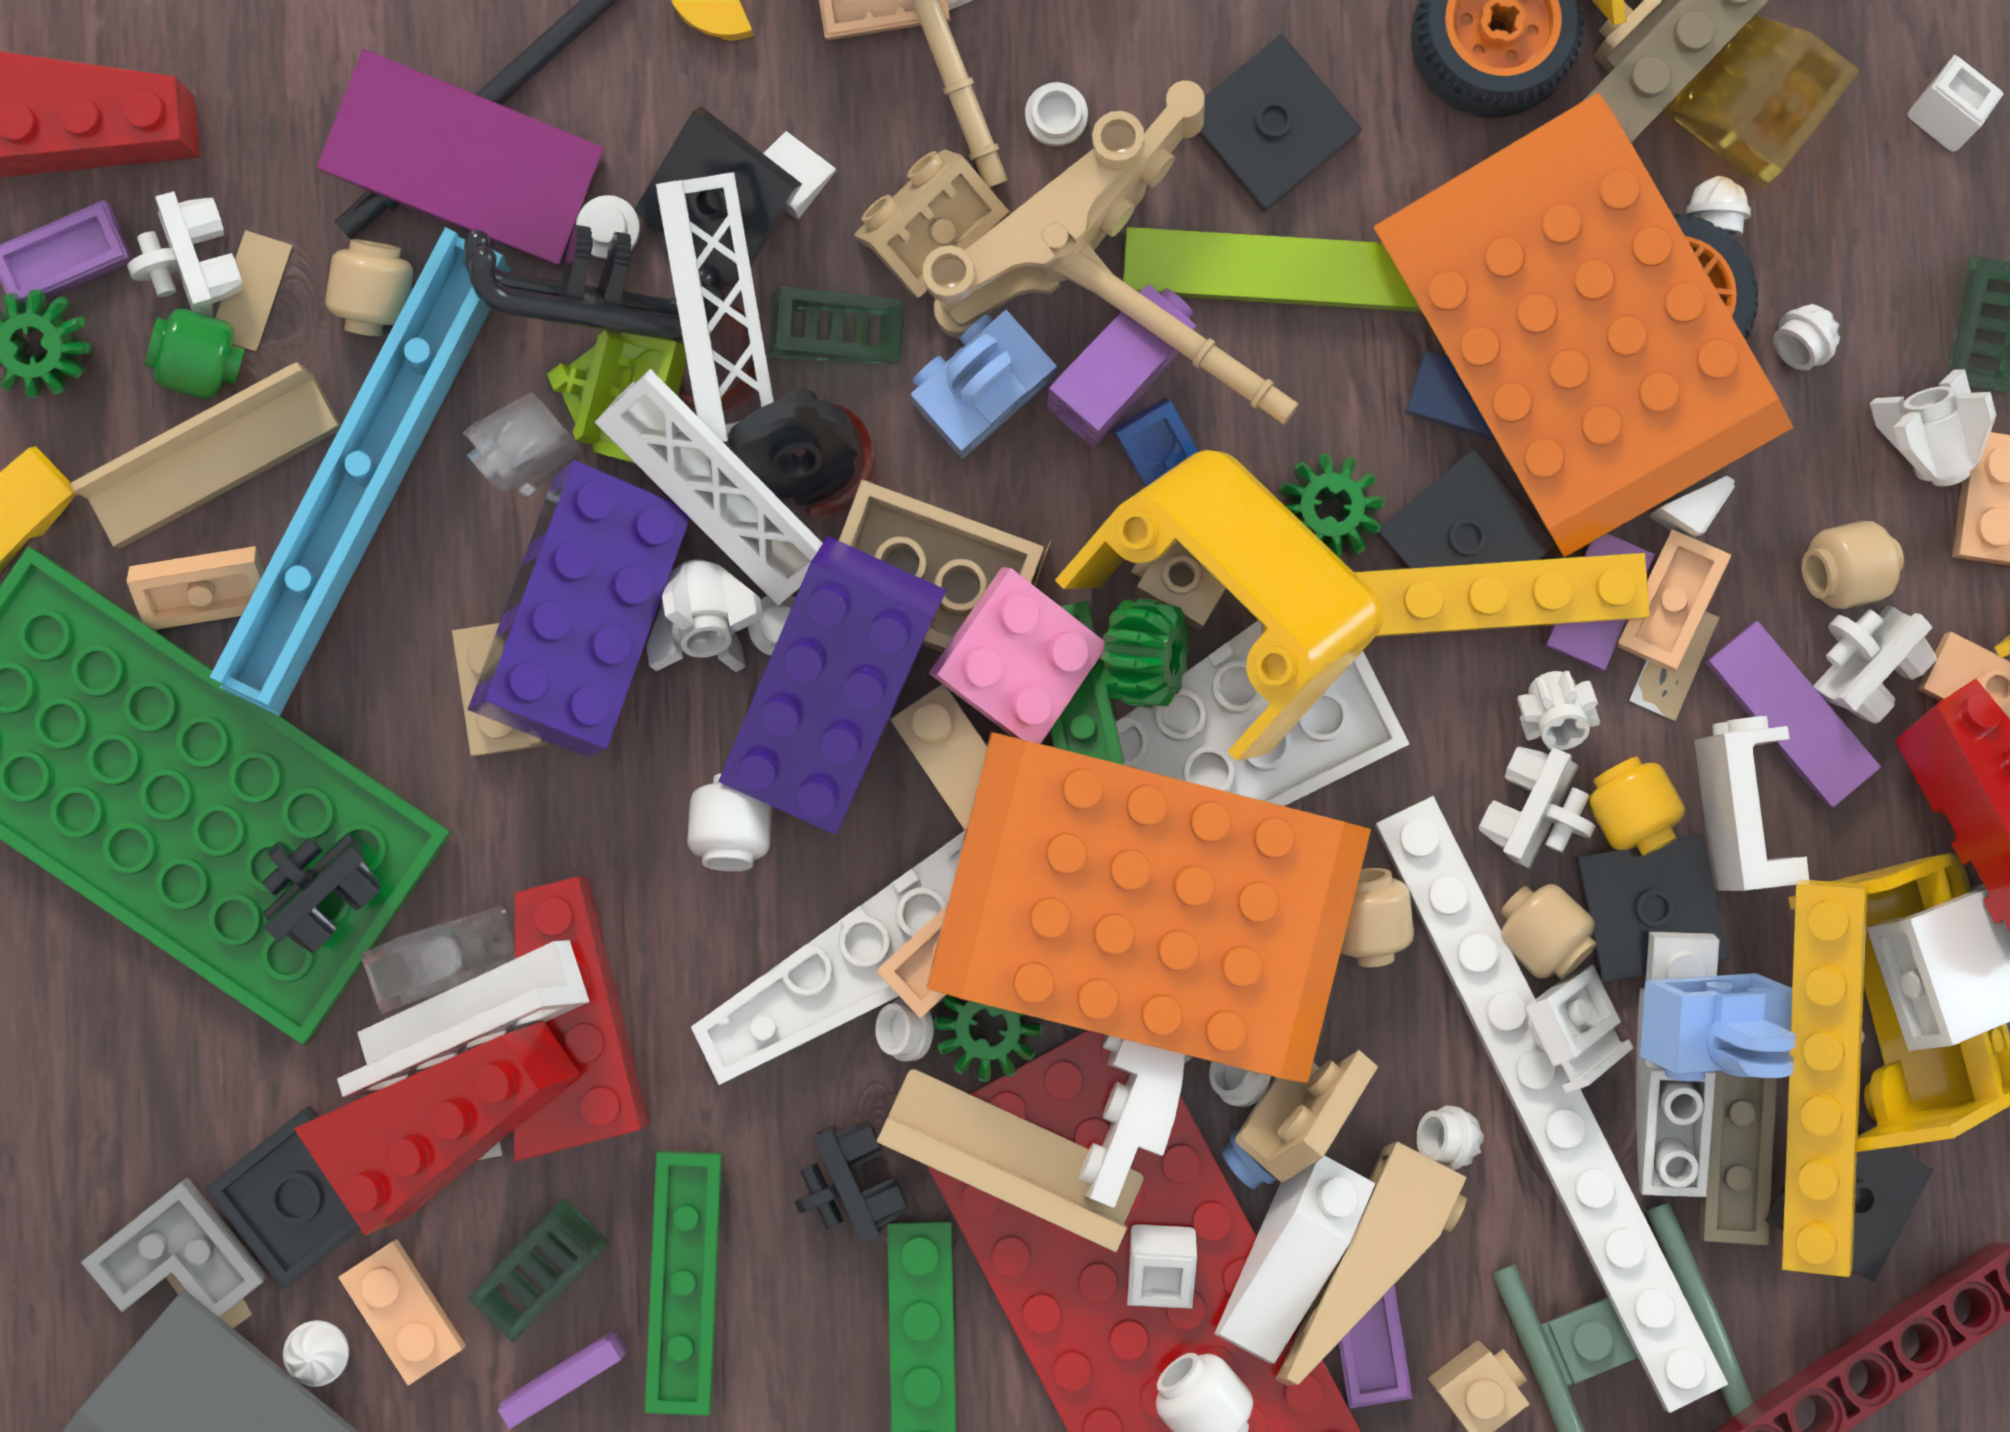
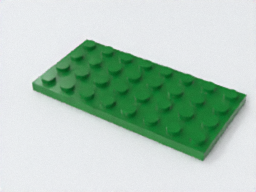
(169, 793)

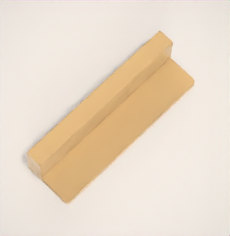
(208, 454)
(1003, 1157)

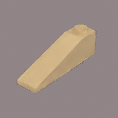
(944, 747)
(1401, 1220)

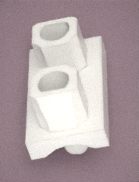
(183, 226)
(1868, 655)
(1548, 781)

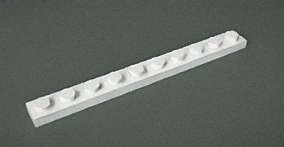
(1555, 1122)

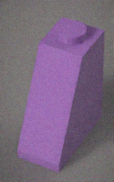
(1114, 371)

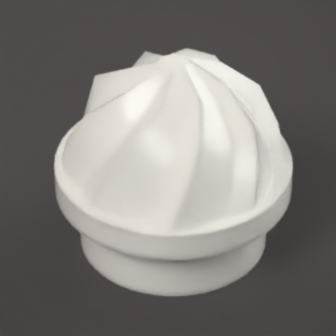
(1721, 203)
(1806, 337)
(1449, 1137)
(316, 1353)

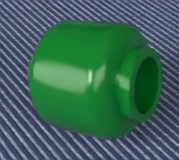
(193, 353)

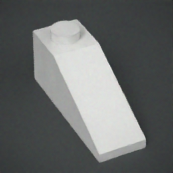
(1293, 1256)

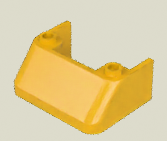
(1268, 559)
(1930, 1090)

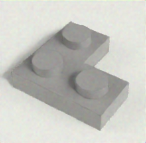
(181, 1238)

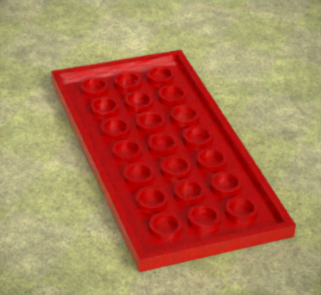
(1071, 1293)

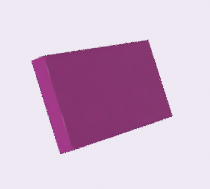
(459, 157)

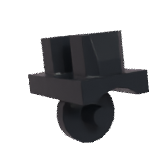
(297, 909)
(866, 1207)

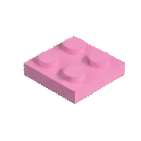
(1018, 657)

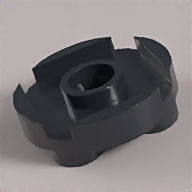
(795, 423)

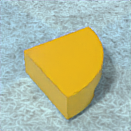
(715, 17)

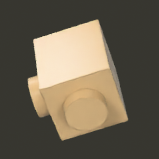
(1181, 583)
(1481, 1388)

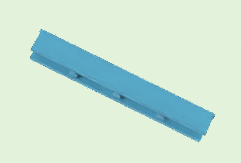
(355, 482)

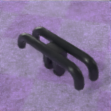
(573, 301)

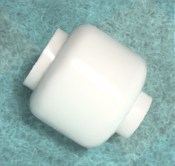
(728, 827)
(1203, 1396)

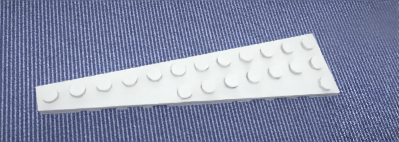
(1188, 740)

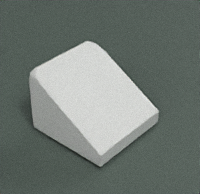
(1955, 104)
(802, 165)
(1695, 510)
(1162, 1266)

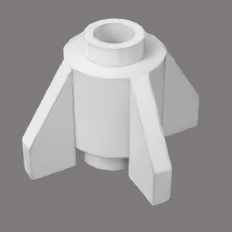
(1939, 428)
(701, 616)

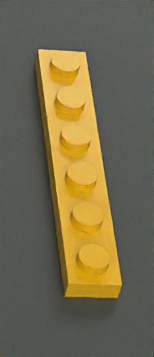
(1510, 594)
(1824, 1077)

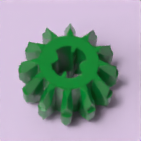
(56, 340)
(1330, 486)
(1145, 652)
(980, 1046)

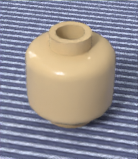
(368, 286)
(1852, 565)
(1378, 919)
(1547, 931)

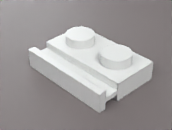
(1577, 1027)

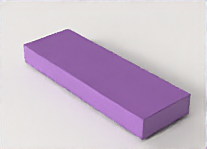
(1772, 686)

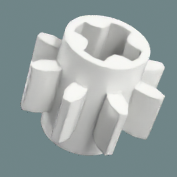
(1558, 710)

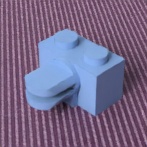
(981, 382)
(1718, 1025)

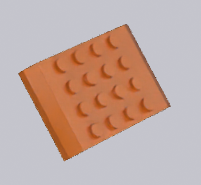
(1583, 325)
(1148, 908)

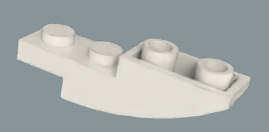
(1673, 1113)
(1138, 1114)

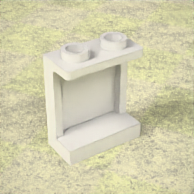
(1734, 809)
(1946, 970)

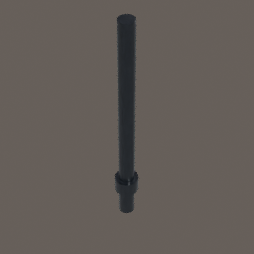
(497, 90)

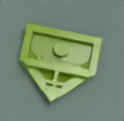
(606, 372)

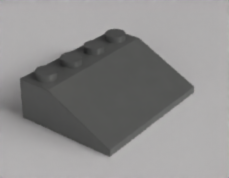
(201, 1378)

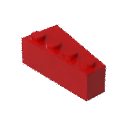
(89, 116)
(1964, 771)
(607, 1092)
(424, 1131)

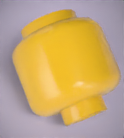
(1636, 806)

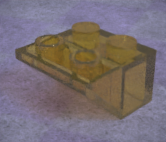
(1763, 96)

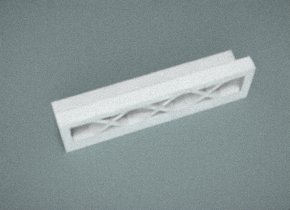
(691, 303)
(711, 485)
(468, 1015)

